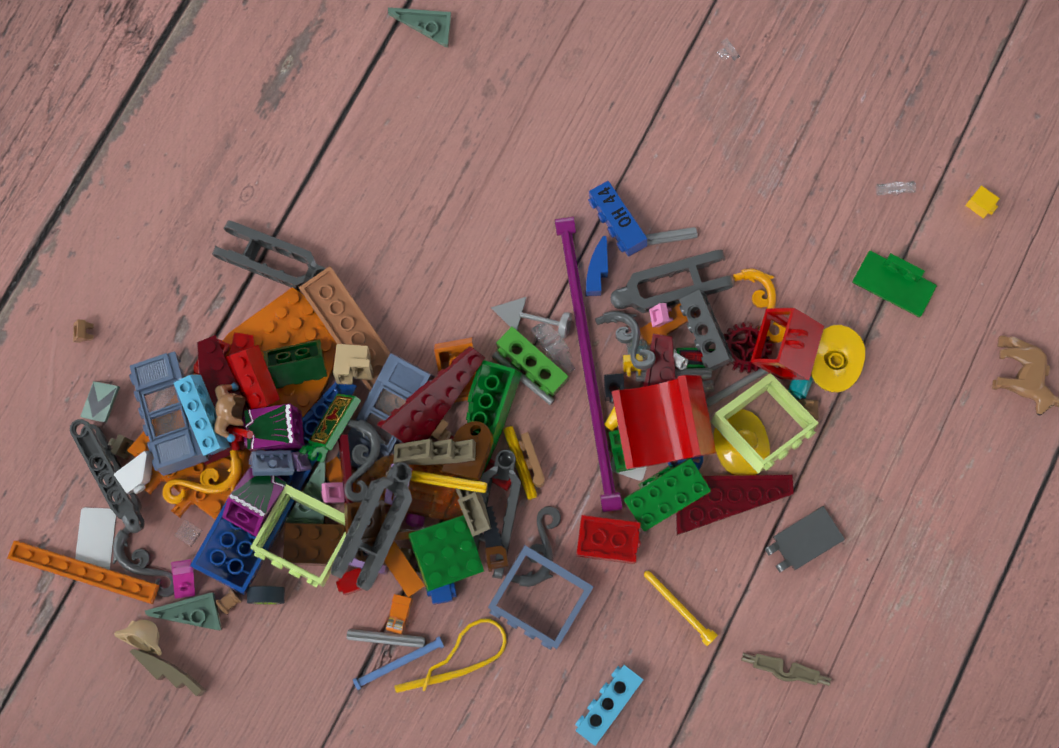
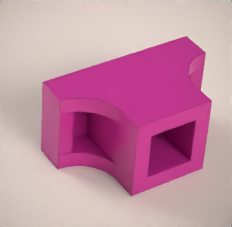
(183, 579)

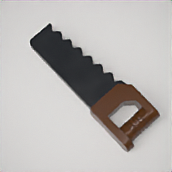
(493, 543)

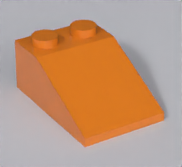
(448, 351)

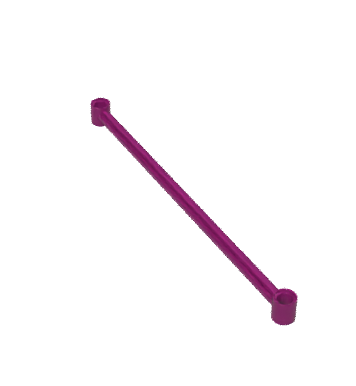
(610, 500)

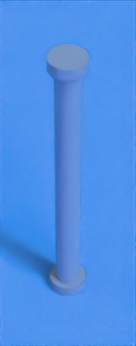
(398, 663)

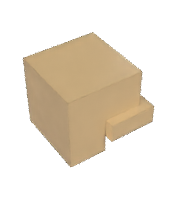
(351, 363)

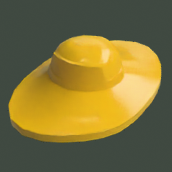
(838, 359)
(753, 432)

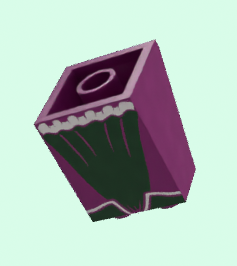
(274, 428)
(253, 501)

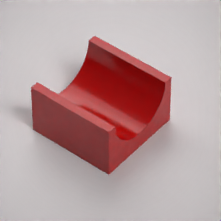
(664, 422)

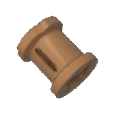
(228, 601)

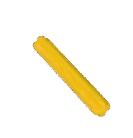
(520, 463)
(447, 481)

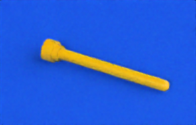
(706, 634)

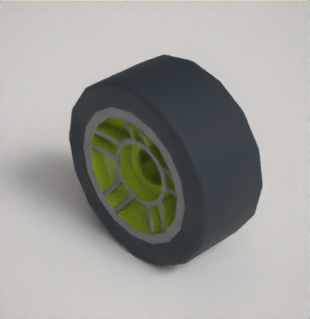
(265, 595)

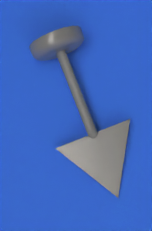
(512, 313)

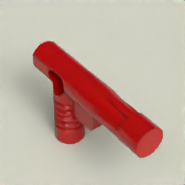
(238, 433)

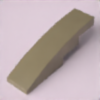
(439, 452)
(473, 510)
(161, 668)

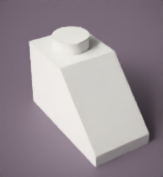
(136, 473)

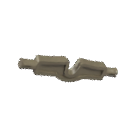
(796, 671)

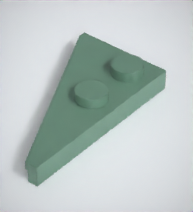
(429, 23)
(303, 514)
(194, 611)

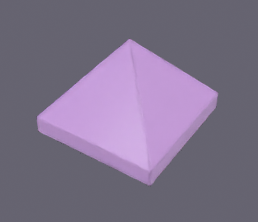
(301, 462)

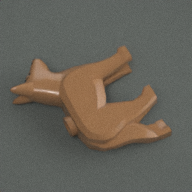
(1031, 377)

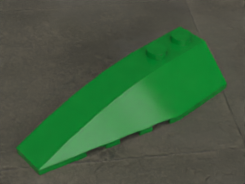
(492, 398)

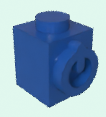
(443, 594)

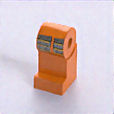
(398, 613)

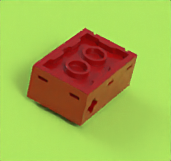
(608, 539)

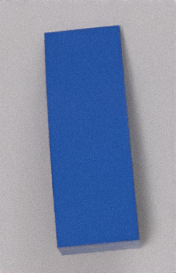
(597, 268)

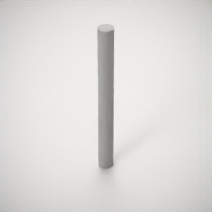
(534, 387)
(734, 387)

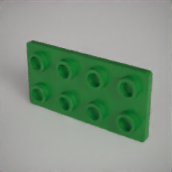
(895, 282)
(666, 493)

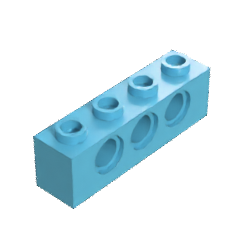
(200, 414)
(631, 681)

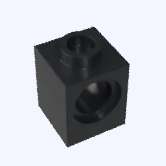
(612, 379)

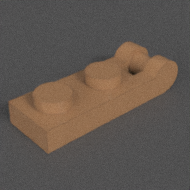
(532, 461)

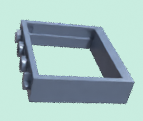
(529, 630)

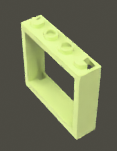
(786, 400)
(257, 546)

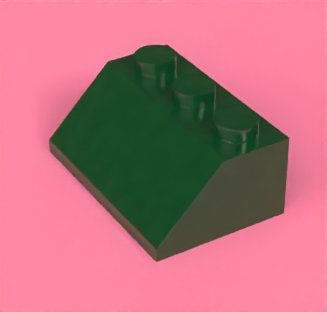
(296, 363)

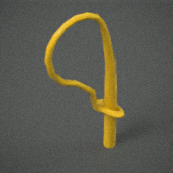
(429, 680)

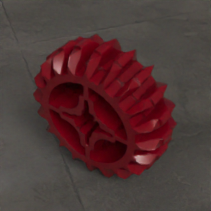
(749, 332)

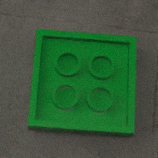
(446, 553)

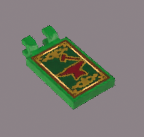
(331, 426)

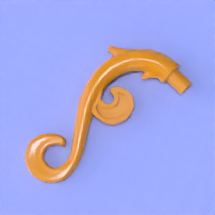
(770, 302)
(205, 486)

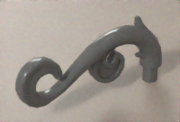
(634, 336)
(366, 462)
(140, 569)
(543, 574)

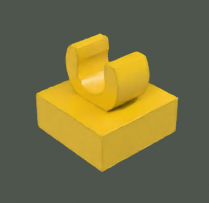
(628, 366)

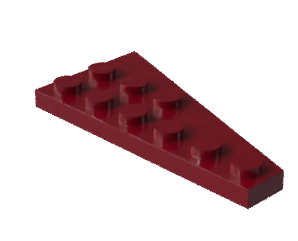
(216, 372)
(431, 402)
(732, 496)

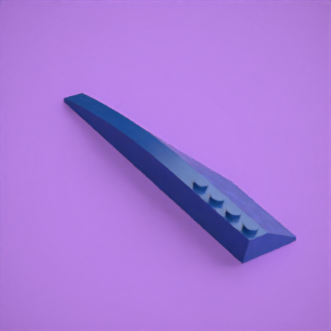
(226, 549)

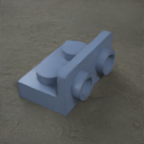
(271, 462)

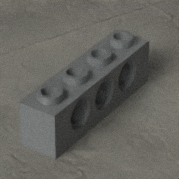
(722, 353)

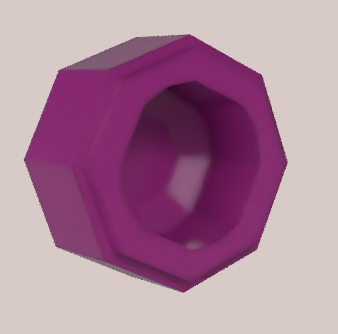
(415, 520)

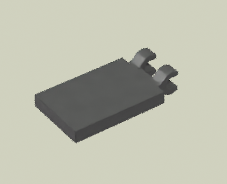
(806, 540)

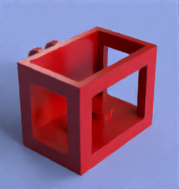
(797, 347)

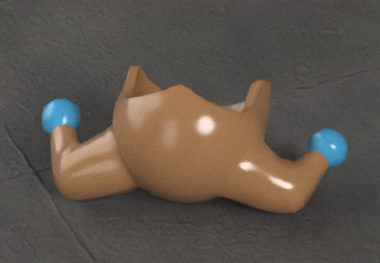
(228, 409)

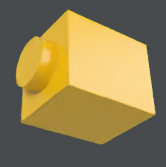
(983, 202)

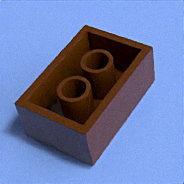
(311, 543)

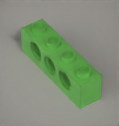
(512, 339)

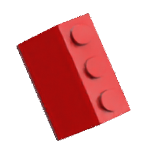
(253, 377)

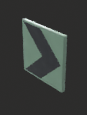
(100, 402)

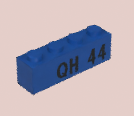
(617, 218)

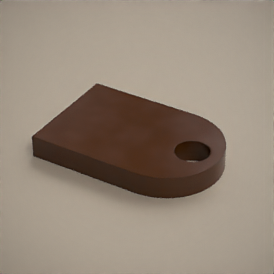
(484, 441)
(372, 530)

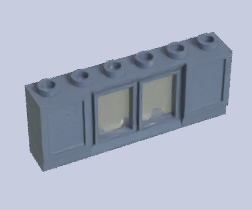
(392, 388)
(164, 416)

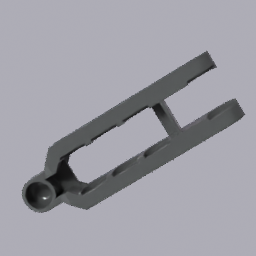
(255, 242)
(630, 296)
(96, 451)
(504, 470)
(397, 483)

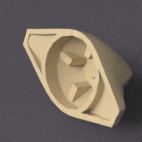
(142, 635)

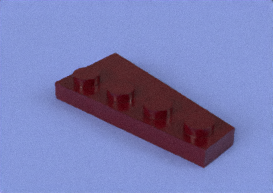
(664, 366)

